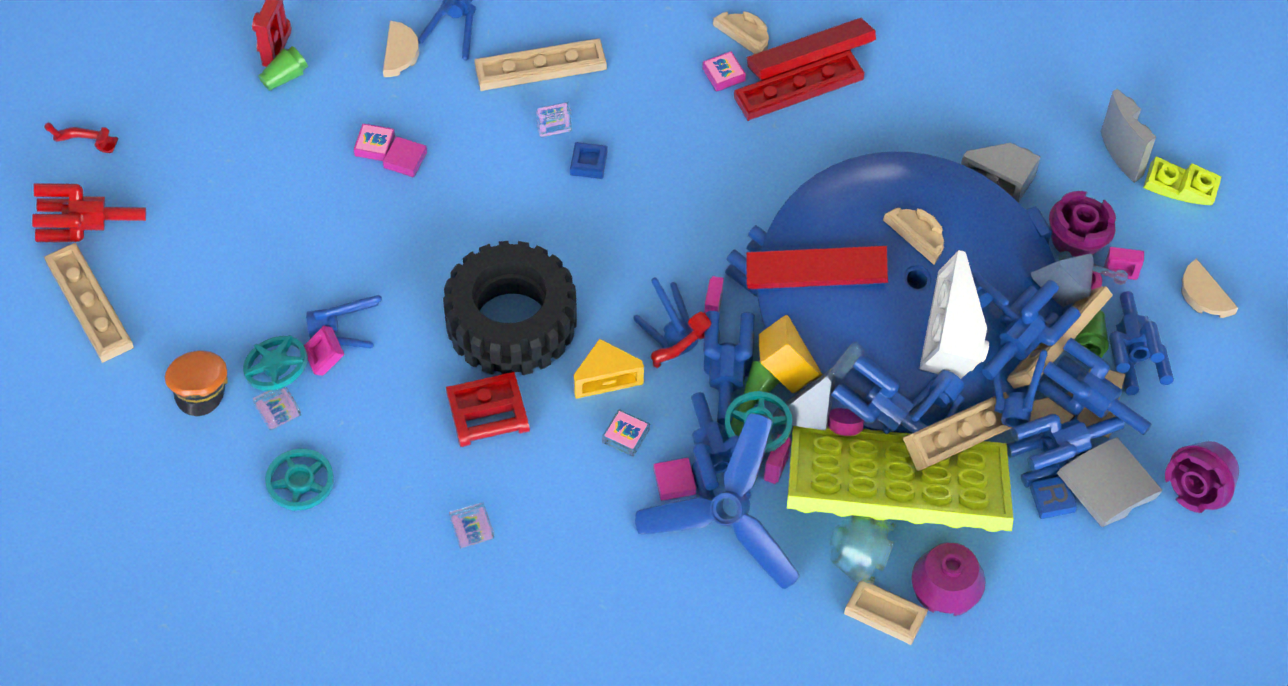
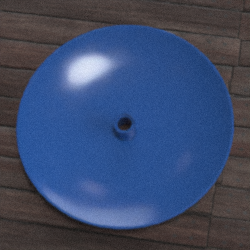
(891, 319)

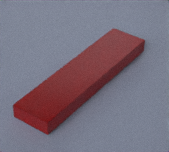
(811, 48)
(798, 85)
(817, 267)

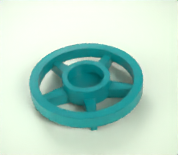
(275, 362)
(761, 396)
(299, 479)

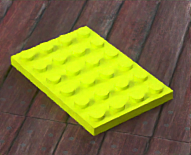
(877, 479)

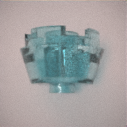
(861, 546)

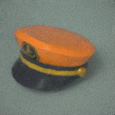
(197, 381)

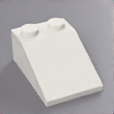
(955, 322)

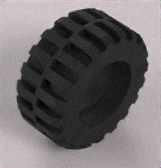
(510, 271)

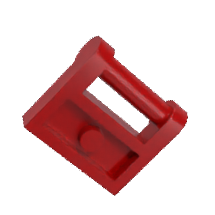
(271, 30)
(484, 399)

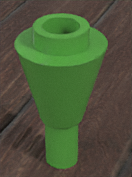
(758, 380)

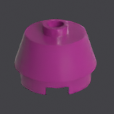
(1081, 224)
(1203, 476)
(948, 579)

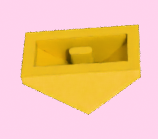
(787, 355)
(607, 370)

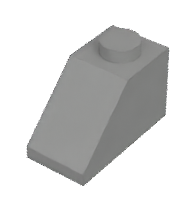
(1005, 165)

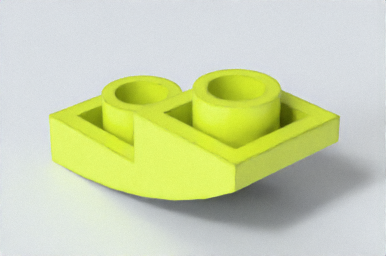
(1187, 185)

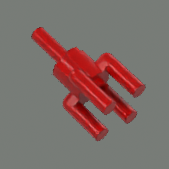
(77, 214)

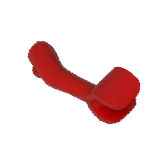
(103, 141)
(699, 324)

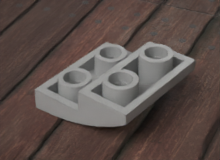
(1126, 137)
(1109, 482)

